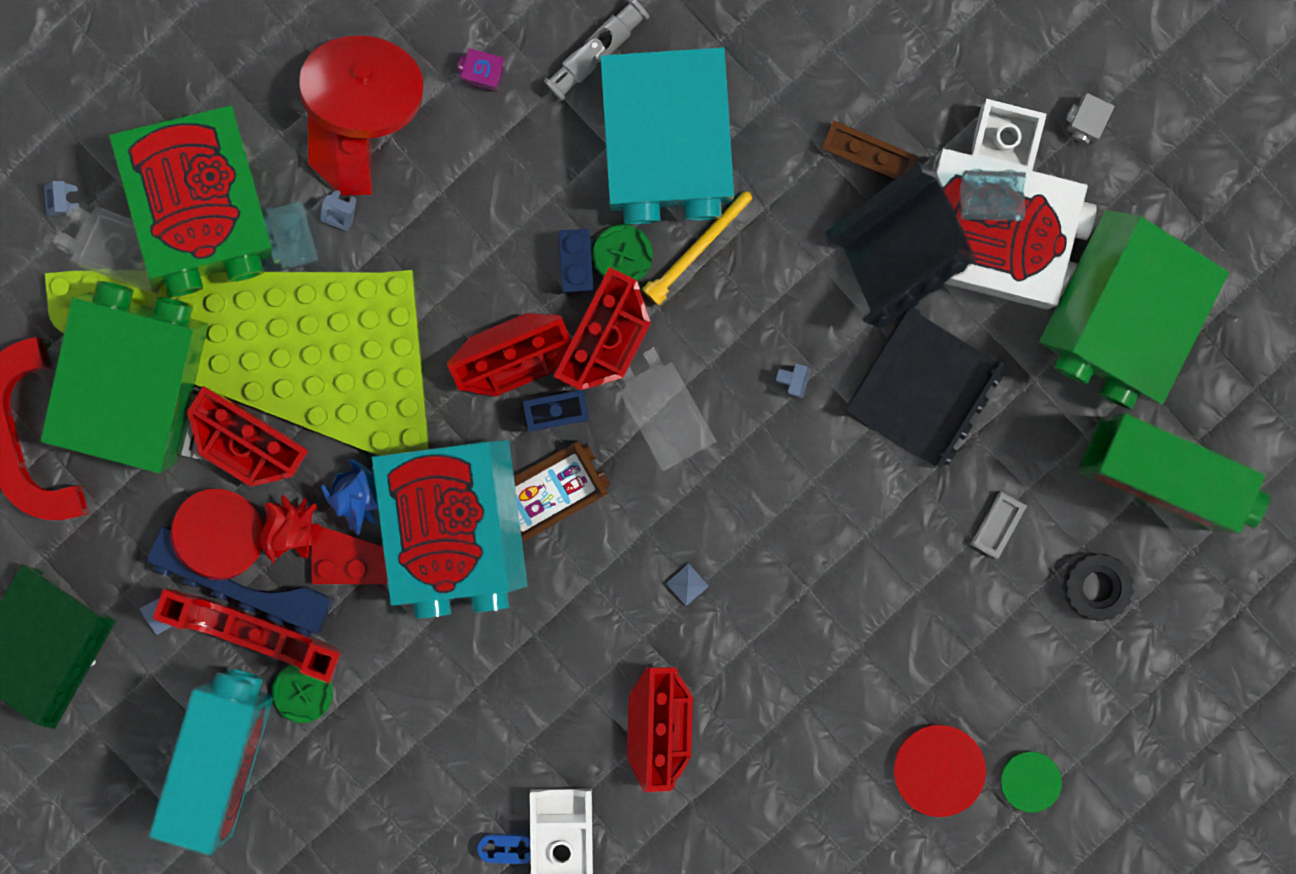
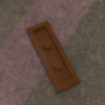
(867, 151)

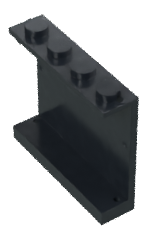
(903, 244)
(925, 389)

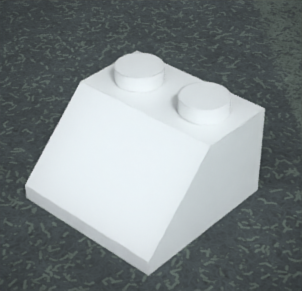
(1008, 134)

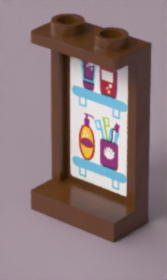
(557, 488)

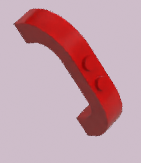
(15, 482)
(250, 631)

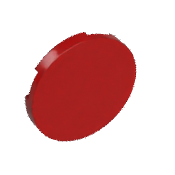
(217, 534)
(939, 770)

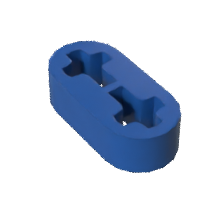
(504, 856)

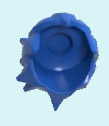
(353, 495)

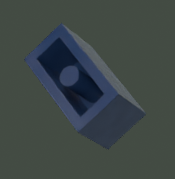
(576, 261)
(556, 410)

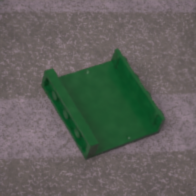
(45, 646)

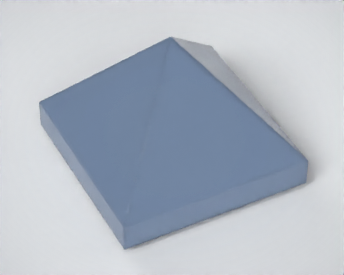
(687, 584)

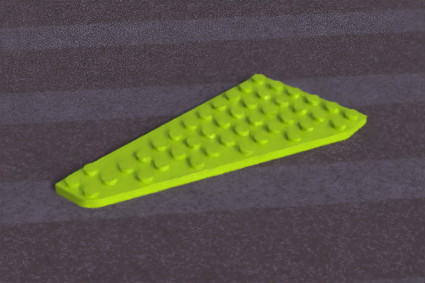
(305, 348)

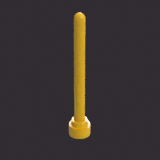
(657, 290)

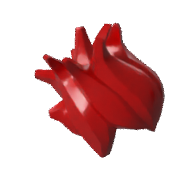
(288, 528)

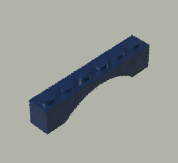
(301, 607)

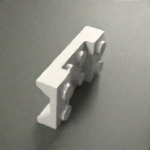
(561, 819)

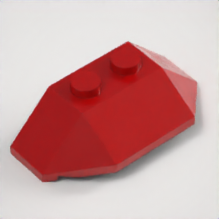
(340, 160)
(606, 334)
(510, 354)
(242, 441)
(659, 728)

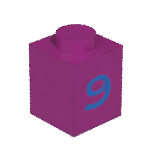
(481, 69)

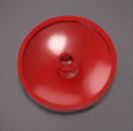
(361, 86)

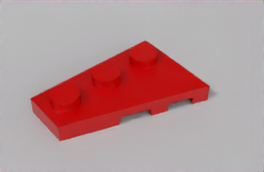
(346, 559)

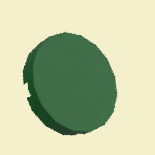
(623, 250)
(301, 696)
(1031, 781)

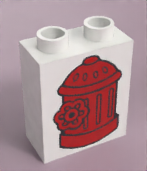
(1027, 257)

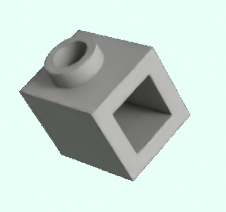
(1088, 118)

